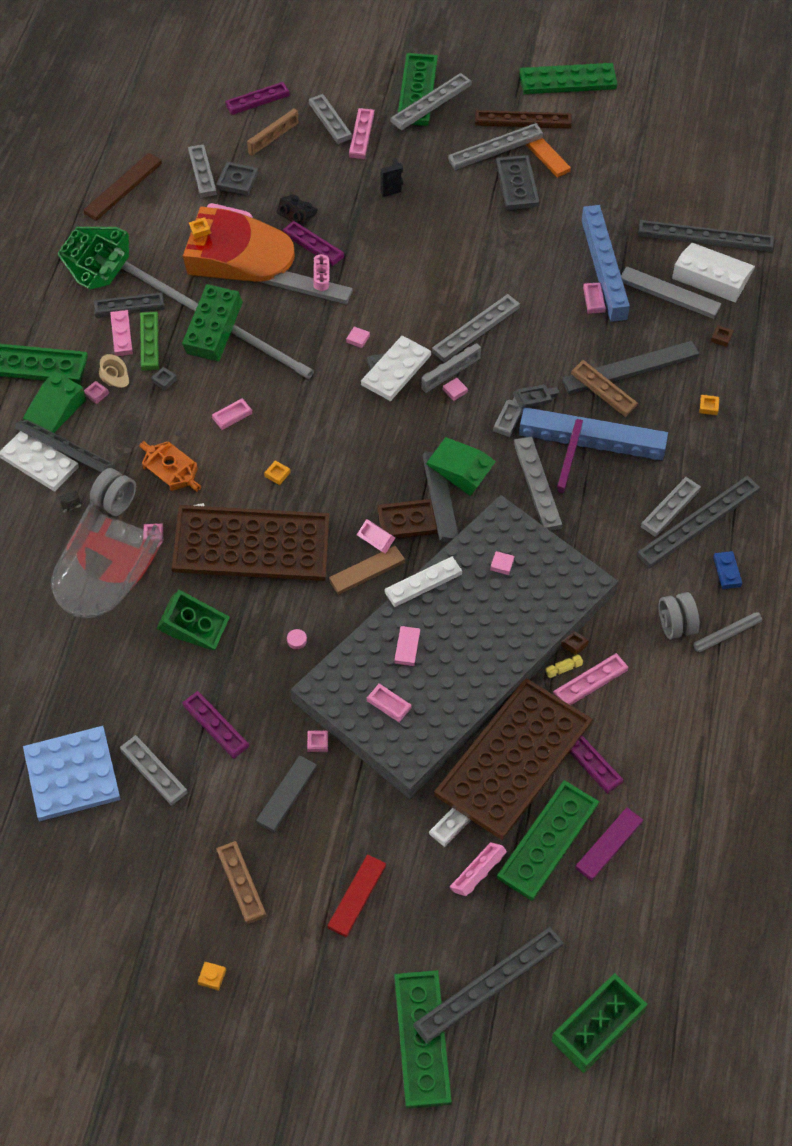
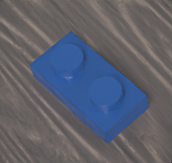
(727, 570)

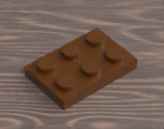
(408, 518)

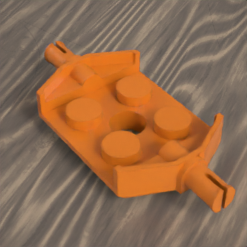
(176, 475)

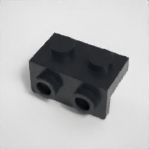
(391, 178)
(295, 210)

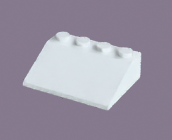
(712, 272)

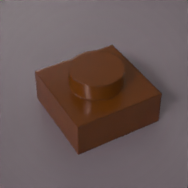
(722, 336)
(575, 643)

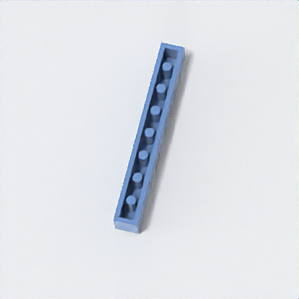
(605, 263)
(594, 433)

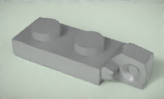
(508, 418)

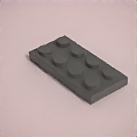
(517, 182)

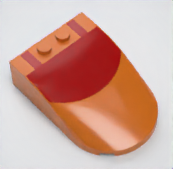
(238, 248)

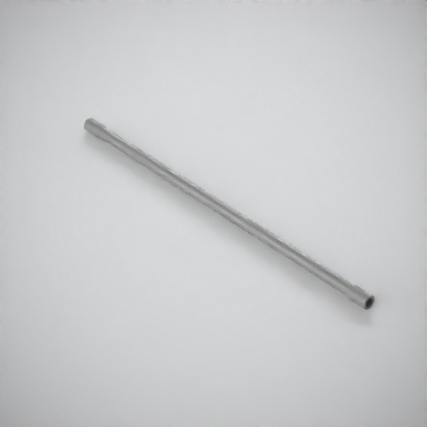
(297, 366)

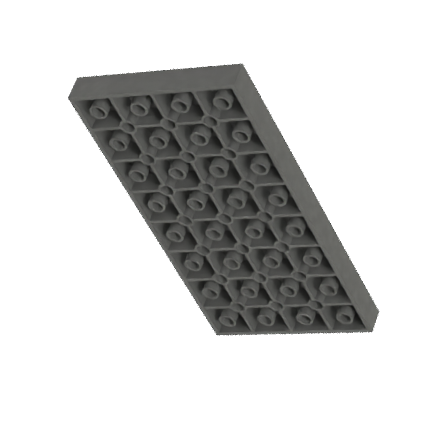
(472, 650)

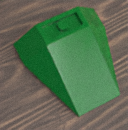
(95, 254)

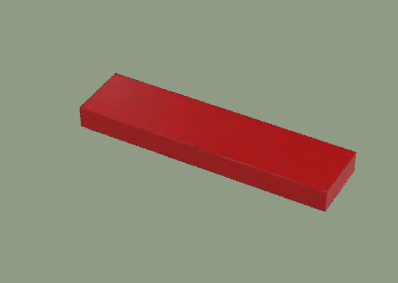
(356, 896)

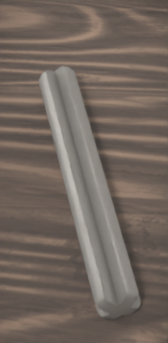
(727, 632)

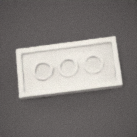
(396, 368)
(38, 460)

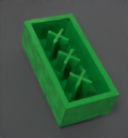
(212, 322)
(599, 1023)

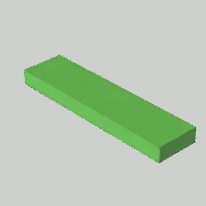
(149, 341)

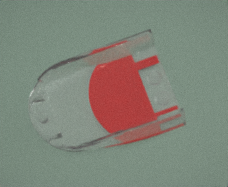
(102, 563)

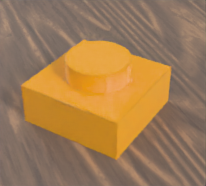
(199, 228)
(709, 405)
(277, 472)
(211, 975)

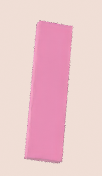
(361, 133)
(591, 680)

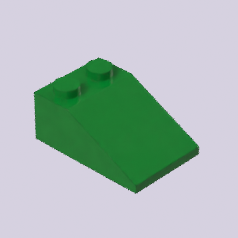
(55, 402)
(460, 464)
(193, 621)

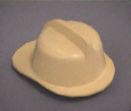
(113, 371)

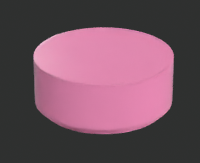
(296, 639)

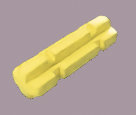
(564, 666)

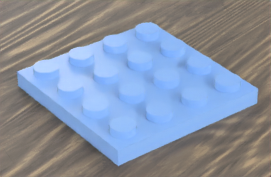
(71, 773)

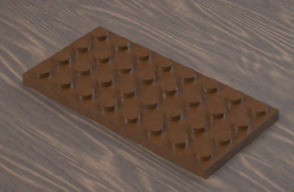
(251, 543)
(513, 758)

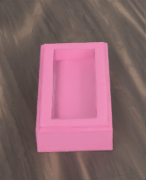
(594, 298)
(232, 414)
(376, 536)
(407, 646)
(389, 703)

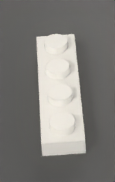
(423, 581)

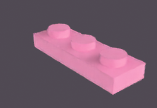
(121, 333)
(478, 869)

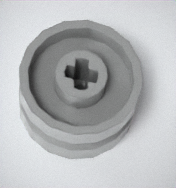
(113, 491)
(679, 615)

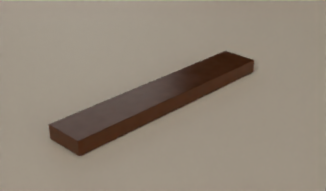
(522, 119)
(122, 186)

